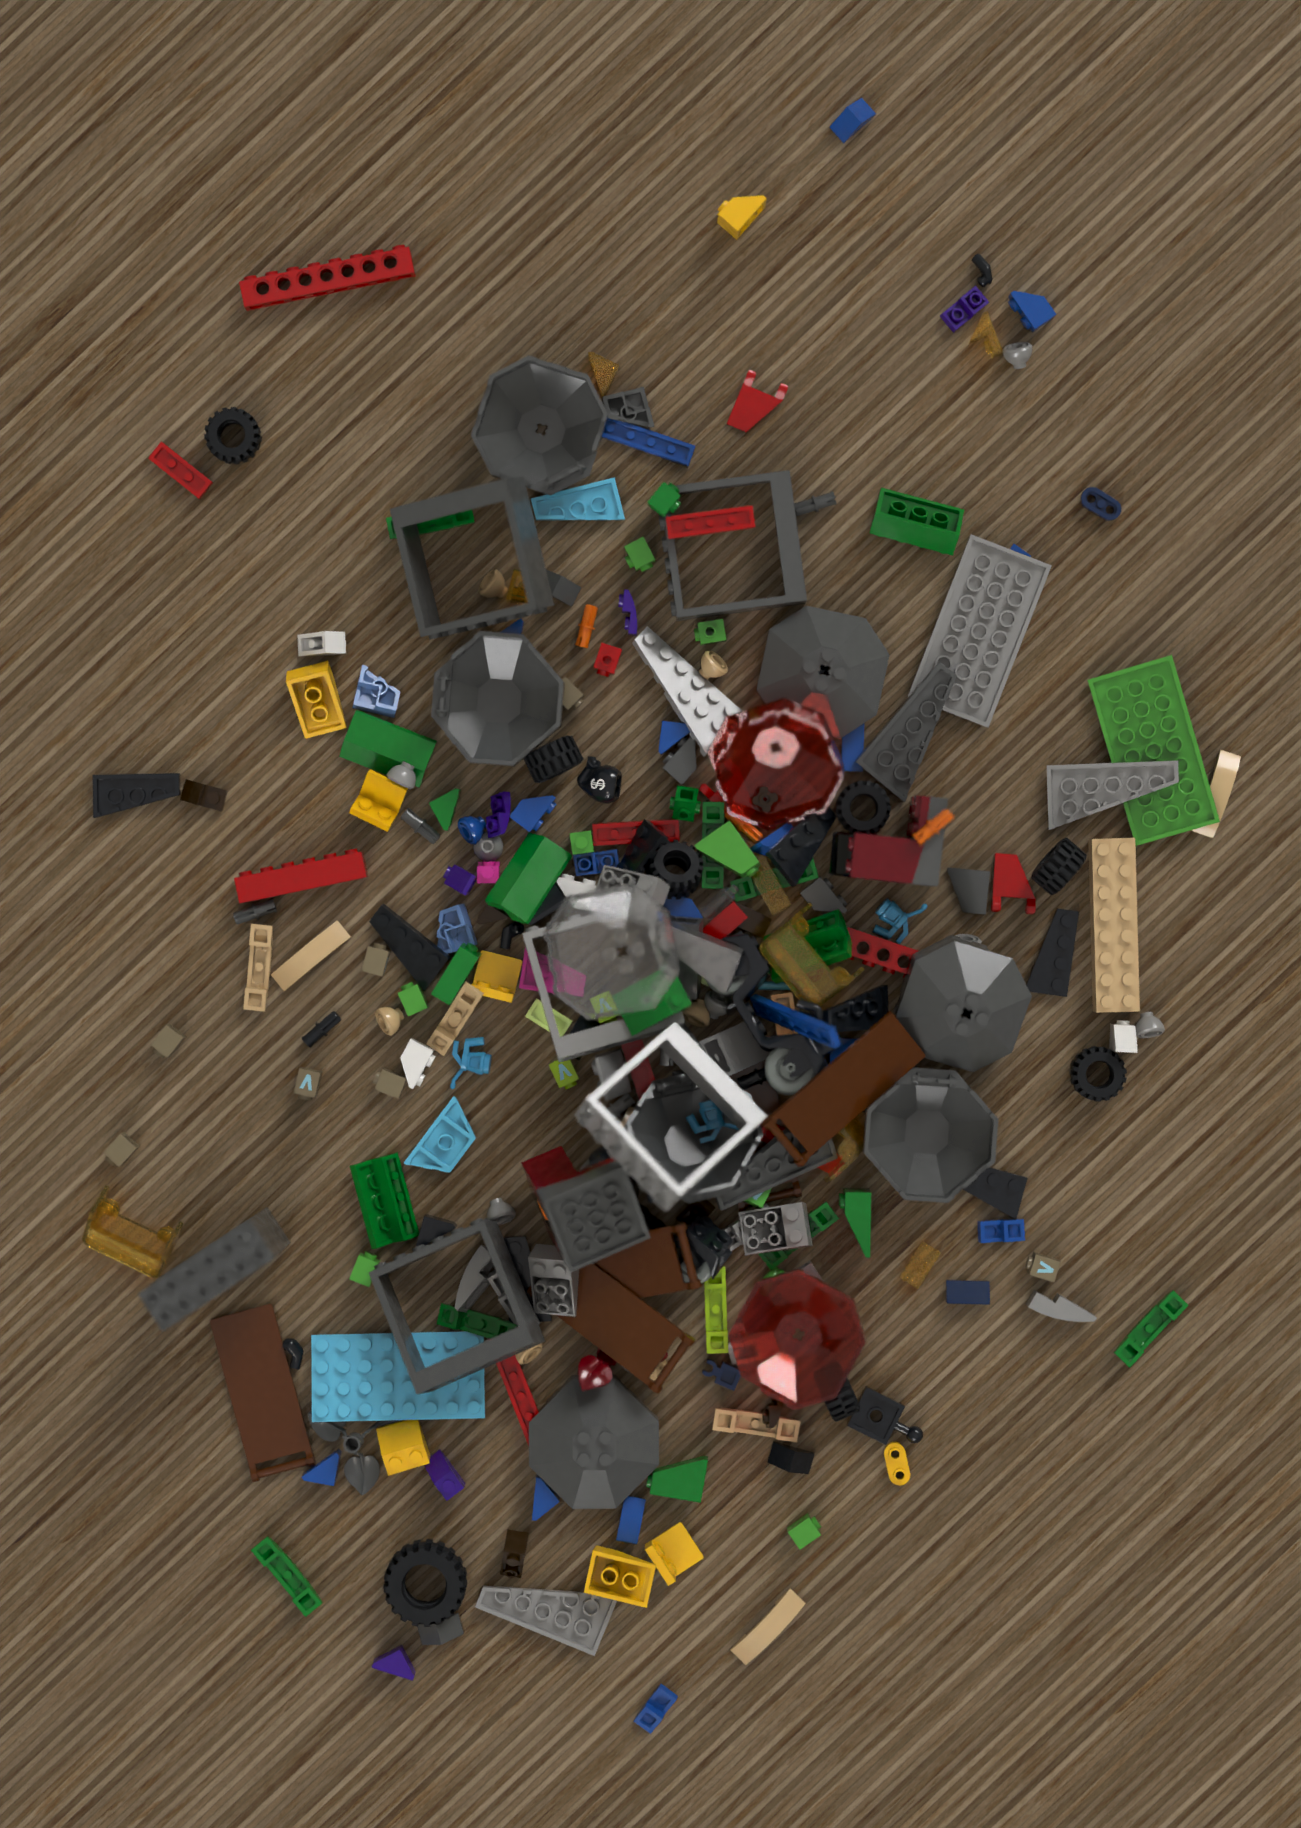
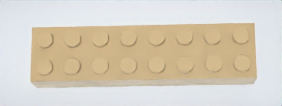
(1114, 925)

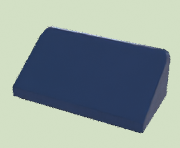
(967, 1292)

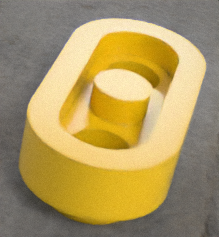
(896, 1464)

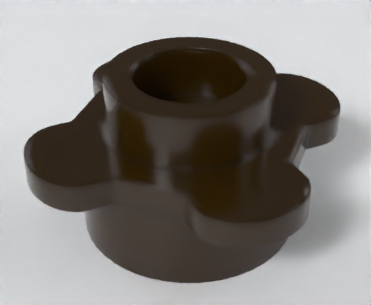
(758, 799)

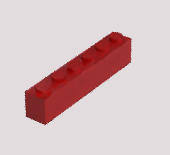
(300, 877)

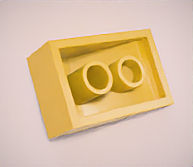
(316, 699)
(619, 1576)

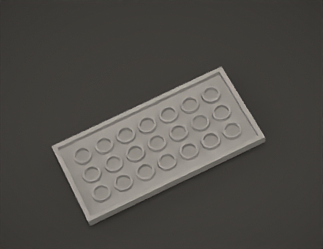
(983, 626)

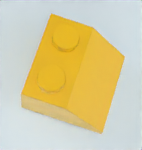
(740, 213)
(402, 1446)

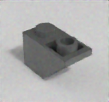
(683, 762)
(822, 897)

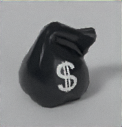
(600, 782)

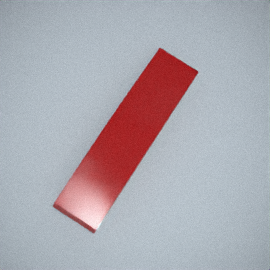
(725, 922)

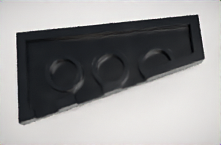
(128, 791)
(642, 847)
(412, 948)
(1054, 961)
(860, 1011)
(999, 1190)

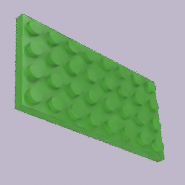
(1149, 721)

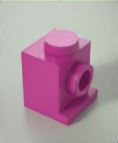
(488, 872)

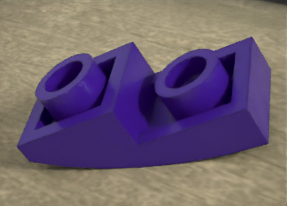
(964, 309)
(628, 606)
(497, 822)

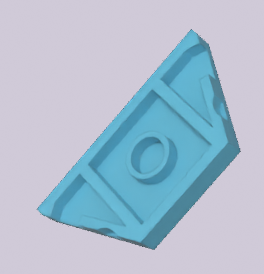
(444, 1140)

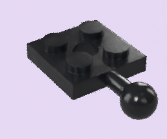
(882, 1429)

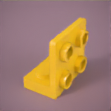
(379, 801)
(497, 975)
(673, 1552)

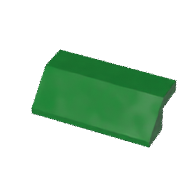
(386, 745)
(528, 878)
(828, 938)
(384, 1200)

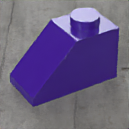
(459, 879)
(444, 1475)

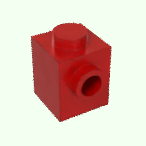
(607, 660)

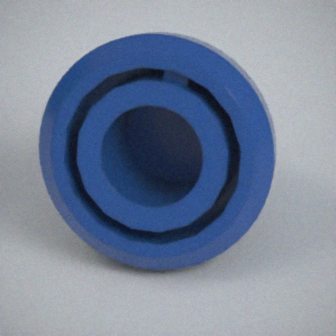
(471, 828)

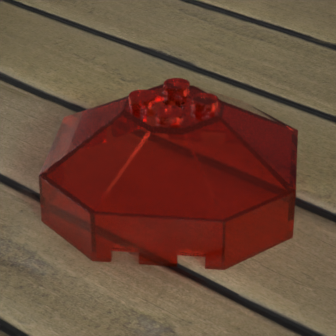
(801, 773)
(790, 1368)

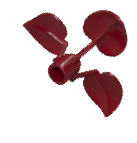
(596, 1371)

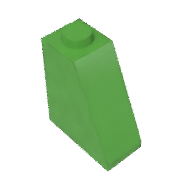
(729, 850)

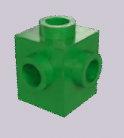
(685, 803)

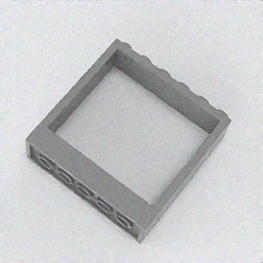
(591, 1039)
(708, 1078)

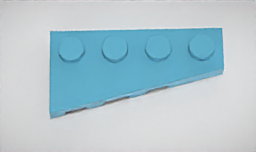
(585, 502)

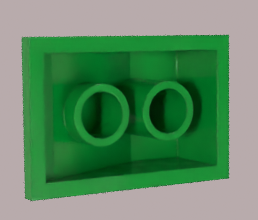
(672, 1003)
(857, 1209)

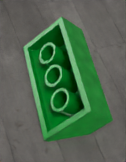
(917, 521)

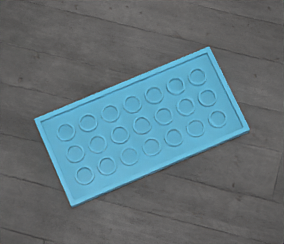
(368, 1381)

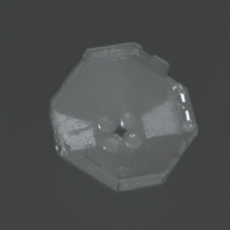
(585, 952)

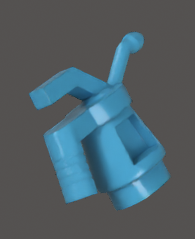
(893, 915)
(472, 1061)
(713, 1120)

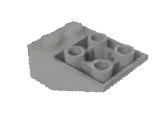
(651, 885)
(734, 1049)
(606, 1066)
(775, 1228)
(552, 1283)

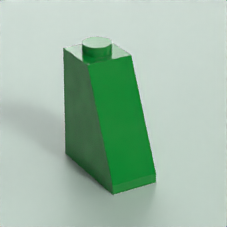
(456, 973)
(680, 1480)

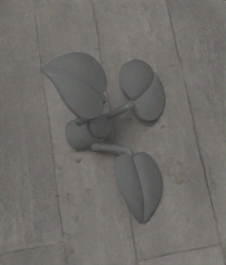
(359, 1471)

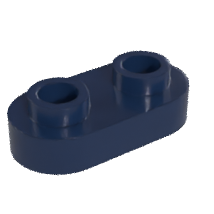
(1100, 503)

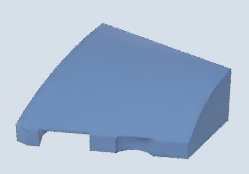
(375, 695)
(454, 929)

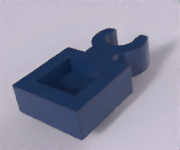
(725, 1375)

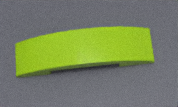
(716, 1314)

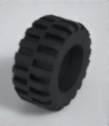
(425, 1611)

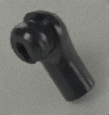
(985, 269)
(509, 932)
(295, 1351)

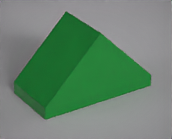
(445, 807)

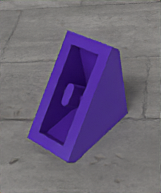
(396, 1663)

